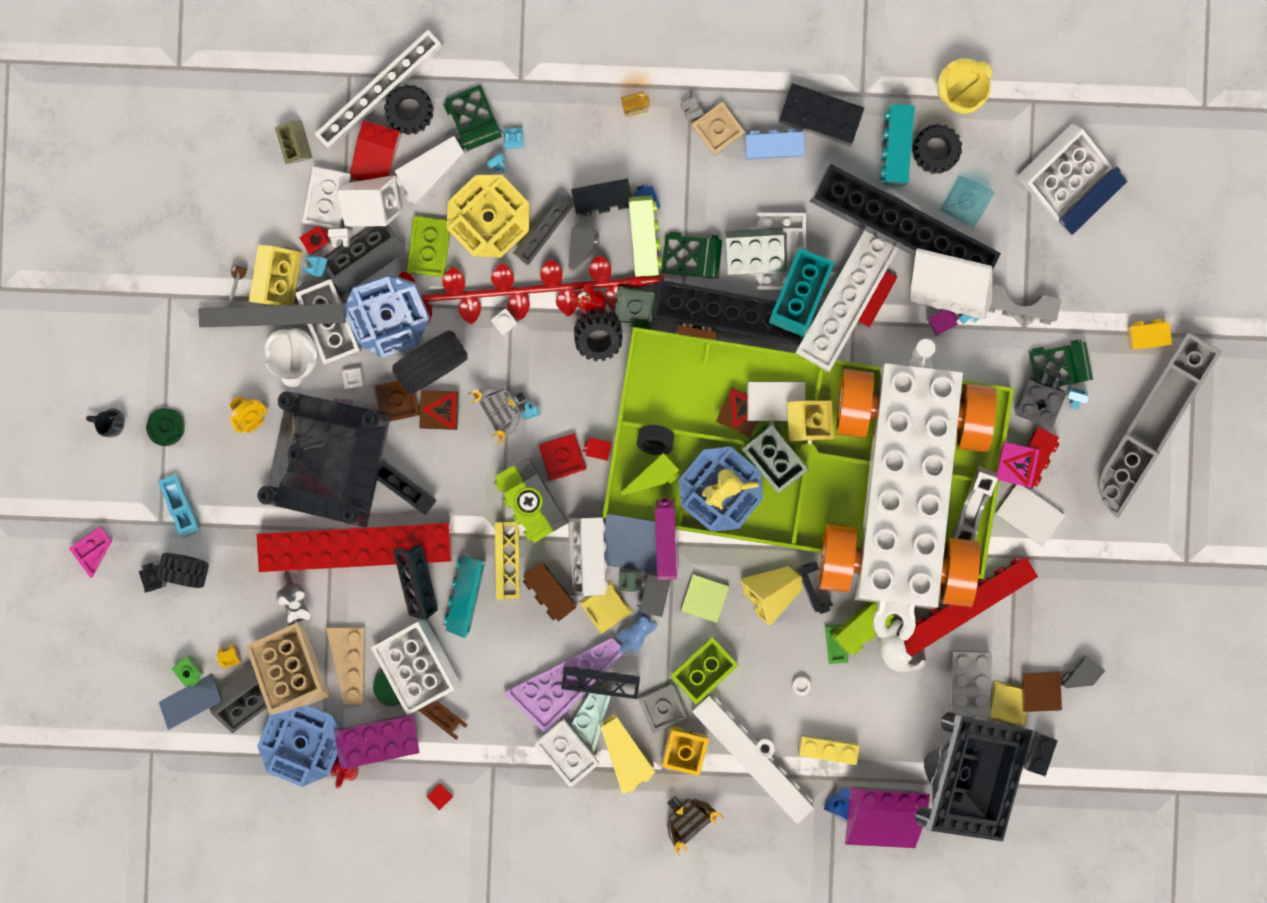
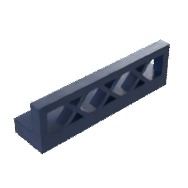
(1093, 201)

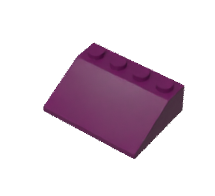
(884, 817)

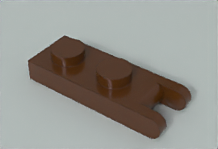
(442, 717)

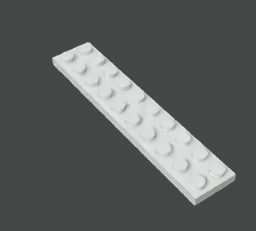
(848, 297)

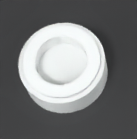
(801, 685)

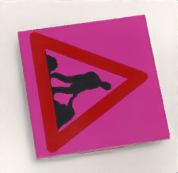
(1017, 464)

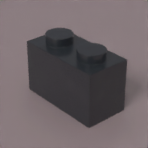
(1040, 754)

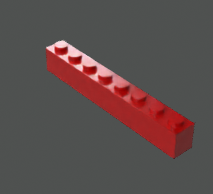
(988, 593)

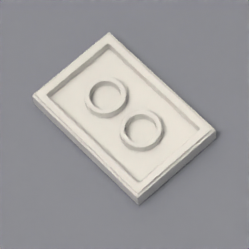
(322, 202)
(769, 399)
(1030, 514)
(566, 753)

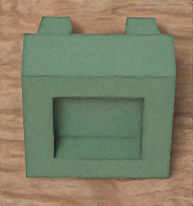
(627, 581)

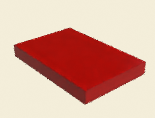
(877, 299)

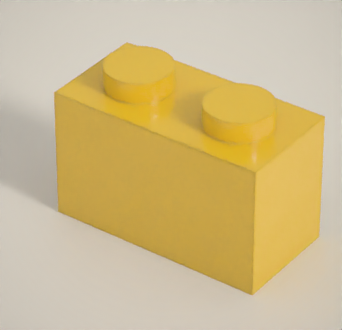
(1149, 335)

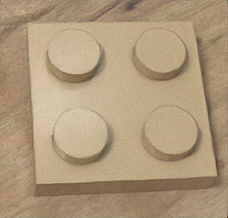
(718, 128)

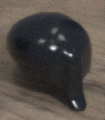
(108, 423)

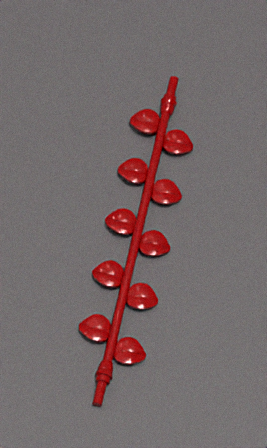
(519, 303)

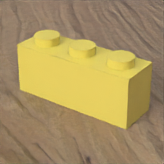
(828, 749)

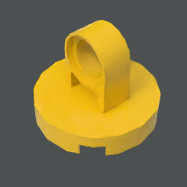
(247, 415)

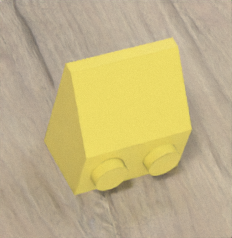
(810, 420)

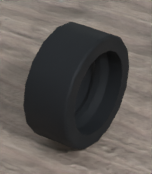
(655, 439)

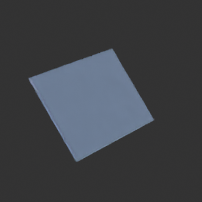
(189, 702)

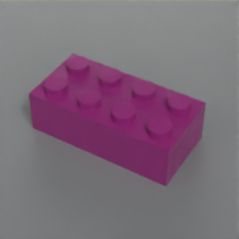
(376, 741)

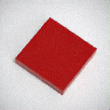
(562, 457)

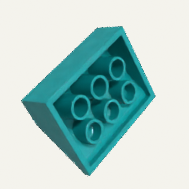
(465, 595)

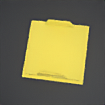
(606, 609)
(1007, 704)

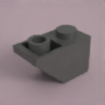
(1083, 674)

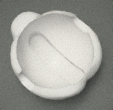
(291, 355)
(894, 651)

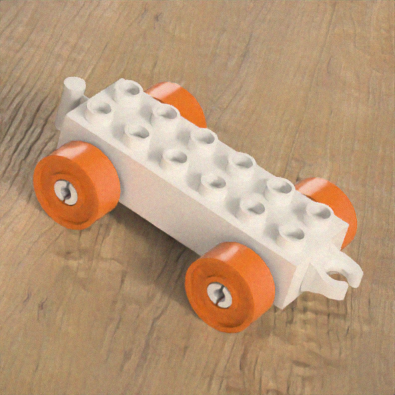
(908, 488)

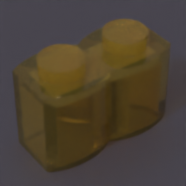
(635, 104)

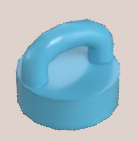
(495, 161)
(530, 410)

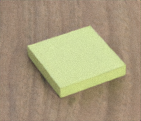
(704, 598)

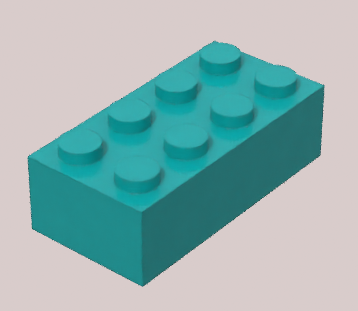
(897, 145)
(801, 292)

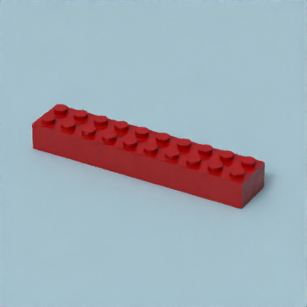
(350, 546)

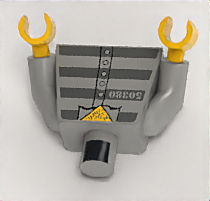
(500, 409)

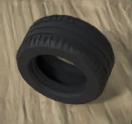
(429, 362)

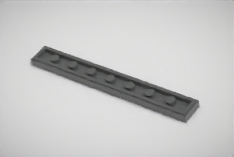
(272, 315)

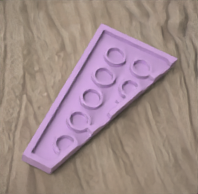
(542, 695)

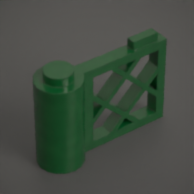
(479, 132)
(708, 255)
(1076, 358)

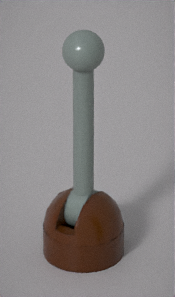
(237, 273)

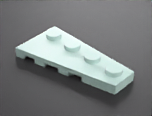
(589, 717)

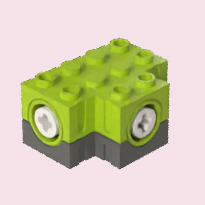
(530, 500)

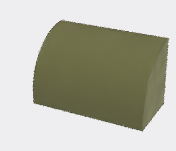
(293, 142)

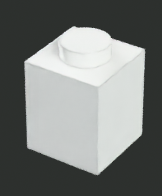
(504, 322)

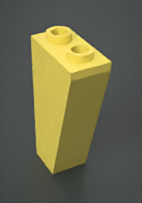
(626, 756)

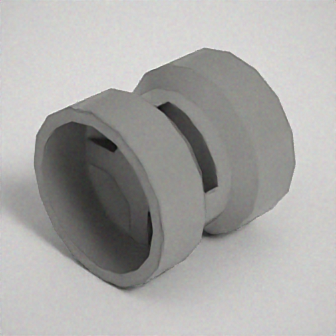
(692, 109)

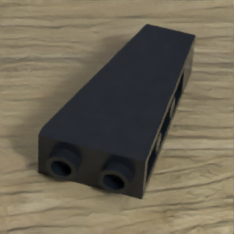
(405, 487)

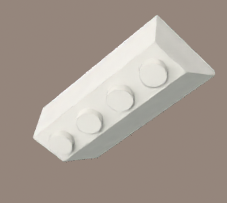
(587, 556)

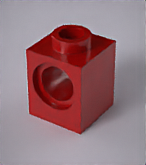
(306, 239)
(597, 448)

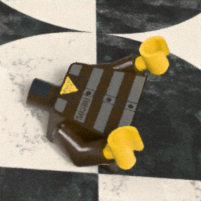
(688, 820)

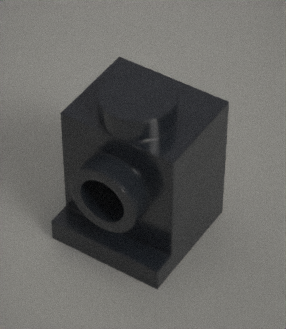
(152, 585)

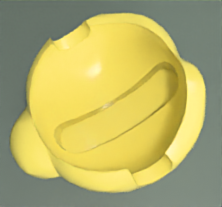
(965, 85)

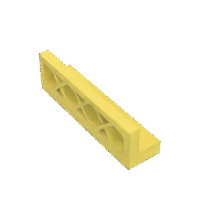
(499, 560)

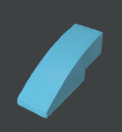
(179, 506)

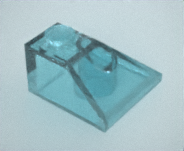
(967, 200)

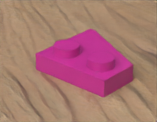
(91, 550)

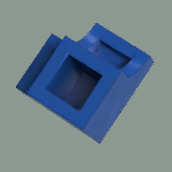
(839, 804)

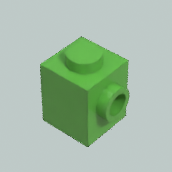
(188, 672)

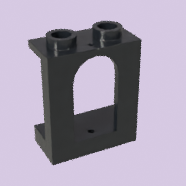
(804, 570)

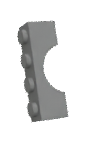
(1045, 308)
(977, 496)

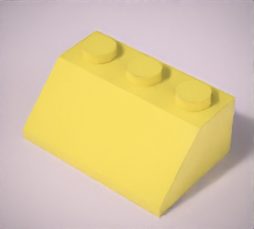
(275, 276)

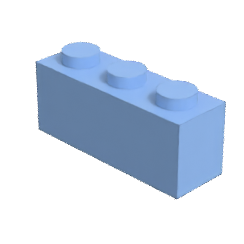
(774, 144)

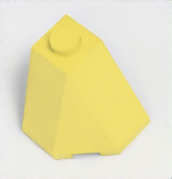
(772, 592)

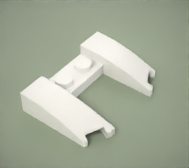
(795, 226)

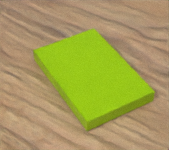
(428, 246)

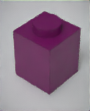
(943, 321)

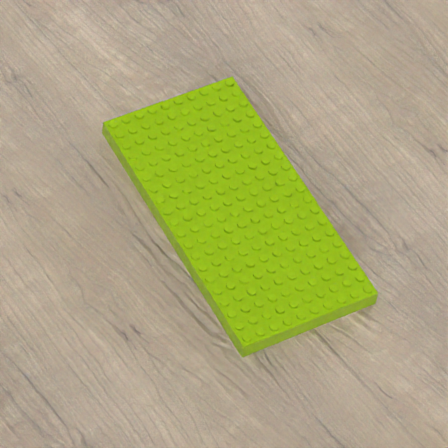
(683, 387)

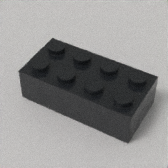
(821, 114)

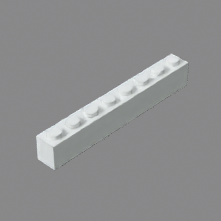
(377, 90)

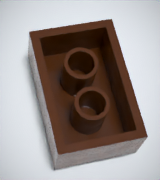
(549, 591)

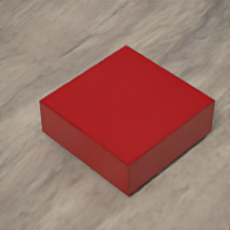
(439, 796)

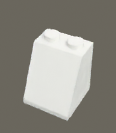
(370, 202)

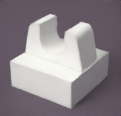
(340, 234)

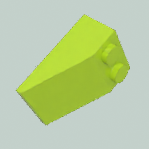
(655, 476)

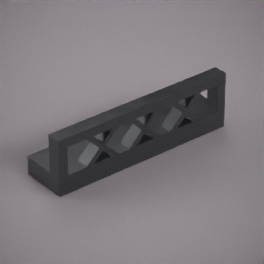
(419, 583)
(600, 675)

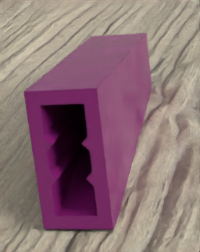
(666, 539)

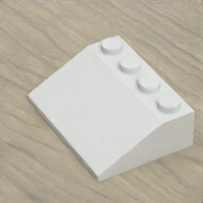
(1065, 171)
(951, 284)
(416, 666)

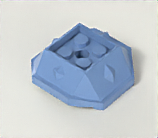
(385, 333)
(704, 473)
(294, 763)

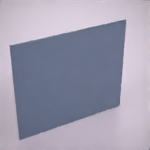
(630, 543)

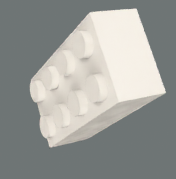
(332, 340)

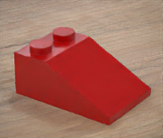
(374, 152)

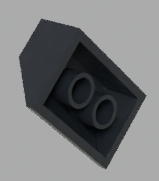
(601, 197)

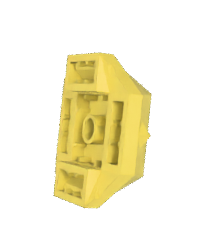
(486, 195)

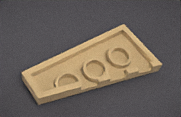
(348, 657)

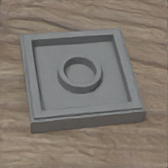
(663, 708)

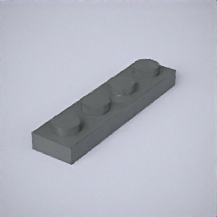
(543, 229)

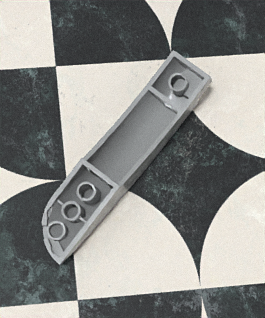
(1156, 421)

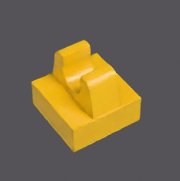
(228, 658)

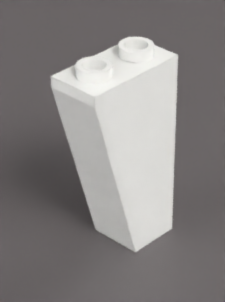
(428, 170)

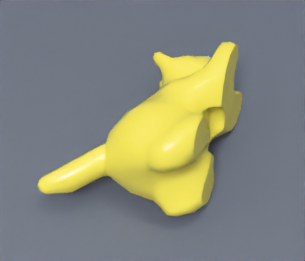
(727, 486)

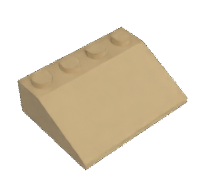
(287, 669)

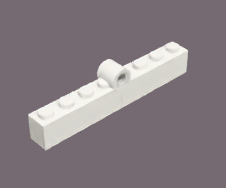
(754, 760)

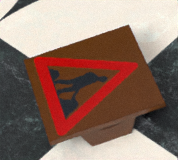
(439, 410)
(735, 413)

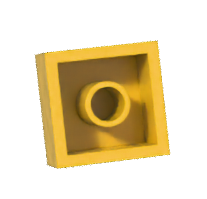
(684, 750)

